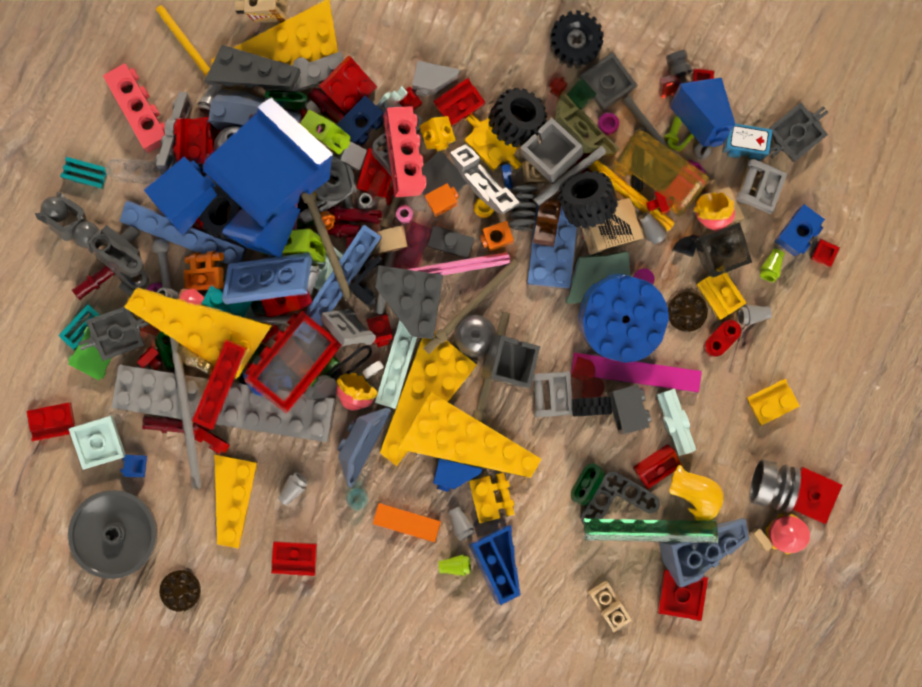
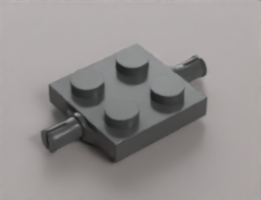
(797, 132)
(114, 333)

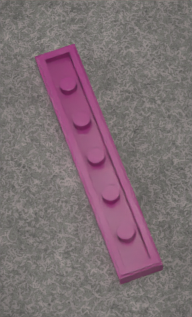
(644, 373)

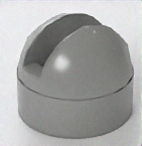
(697, 149)

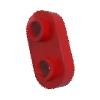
(723, 338)
(216, 443)

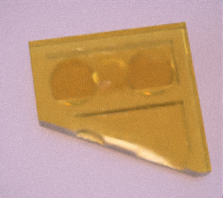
(192, 359)

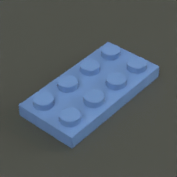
(553, 265)
(267, 278)

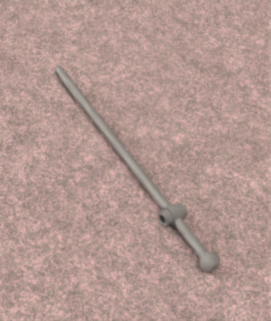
(161, 247)

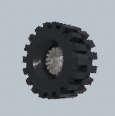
(577, 26)

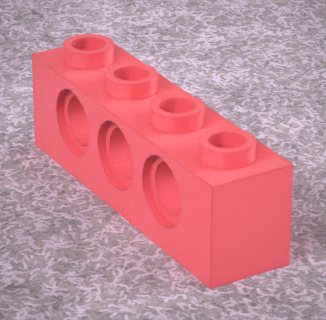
(117, 81)
(402, 183)

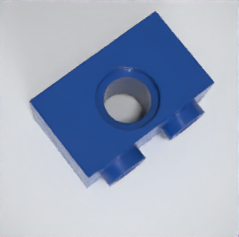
(791, 240)

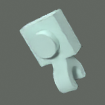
(392, 99)

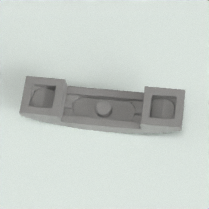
(481, 182)

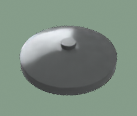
(112, 534)

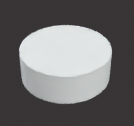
(373, 369)

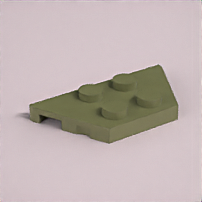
(582, 127)

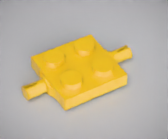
(488, 147)

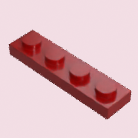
(219, 384)

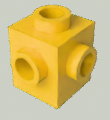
(437, 133)

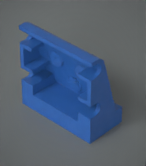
(269, 163)

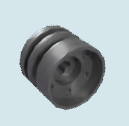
(775, 485)

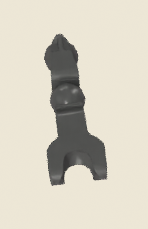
(87, 235)

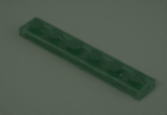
(650, 530)

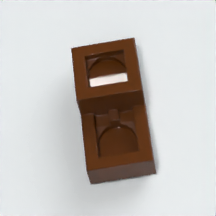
(547, 222)

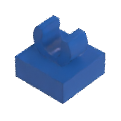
(134, 465)

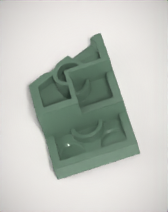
(595, 268)

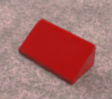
(657, 466)

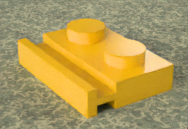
(721, 295)
(772, 402)

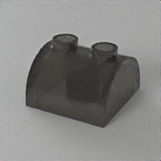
(723, 250)

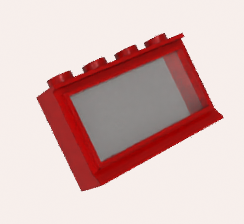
(292, 361)

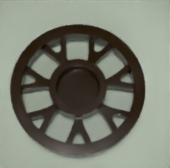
(687, 311)
(180, 590)

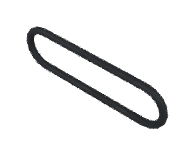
(348, 358)

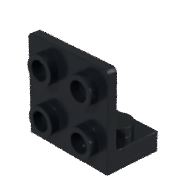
(358, 282)

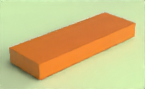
(406, 522)

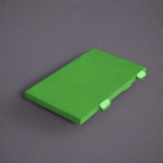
(89, 359)

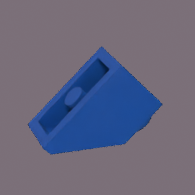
(453, 474)

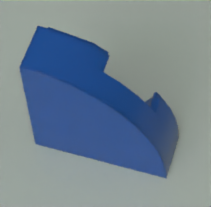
(506, 175)

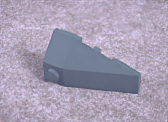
(234, 107)
(691, 560)

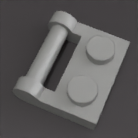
(768, 187)
(347, 327)
(559, 392)

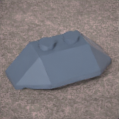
(360, 443)

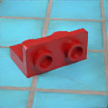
(191, 139)

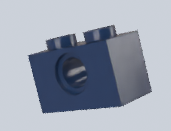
(365, 110)

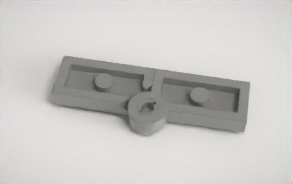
(314, 72)
(181, 109)

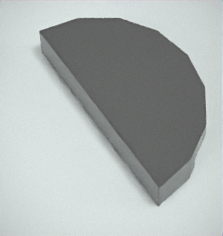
(323, 388)

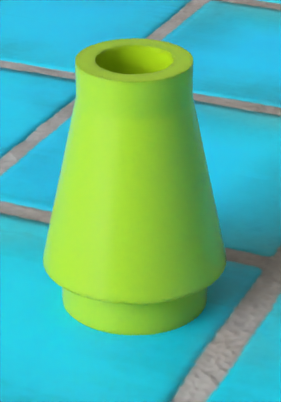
(772, 266)
(456, 565)

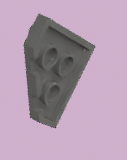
(411, 297)

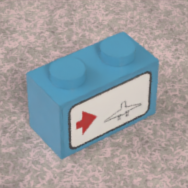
(748, 142)

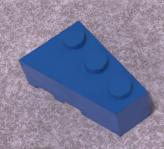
(497, 564)

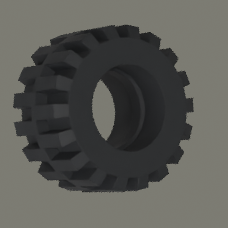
(524, 106)
(588, 199)
(214, 215)

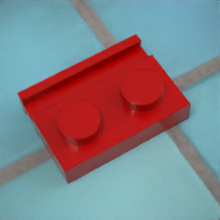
(459, 102)
(367, 172)
(50, 421)
(294, 558)

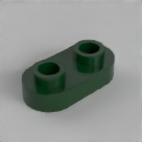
(287, 99)
(165, 350)
(587, 484)

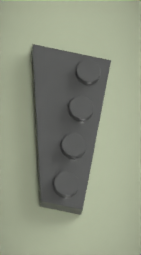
(244, 68)

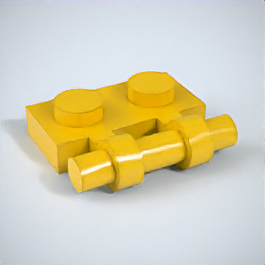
(485, 500)

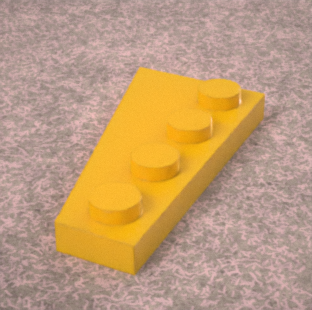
(233, 492)

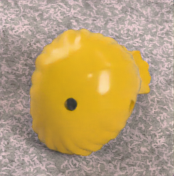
(700, 491)

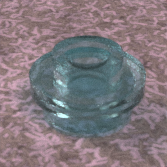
(350, 499)

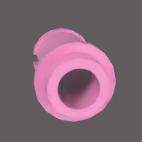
(406, 209)

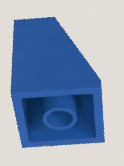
(704, 110)
(182, 194)
(267, 240)

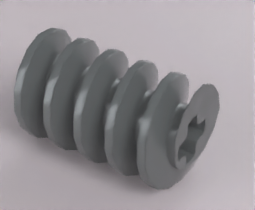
(522, 212)

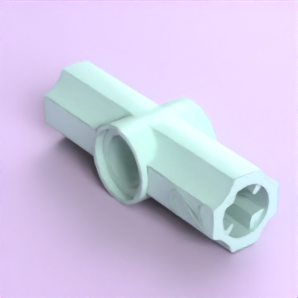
(676, 422)

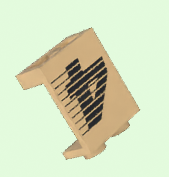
(616, 231)

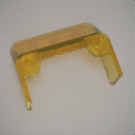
(661, 171)

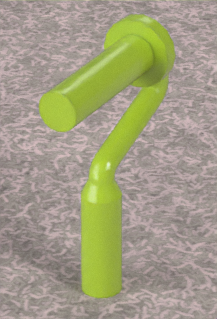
(672, 138)

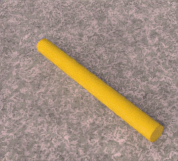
(183, 39)

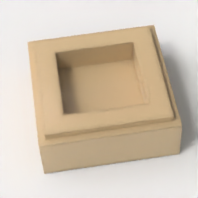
(761, 539)

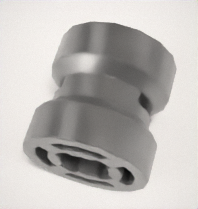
(678, 63)

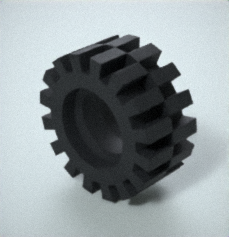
(591, 406)

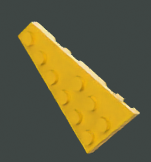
(303, 36)
(198, 326)
(436, 372)
(454, 435)

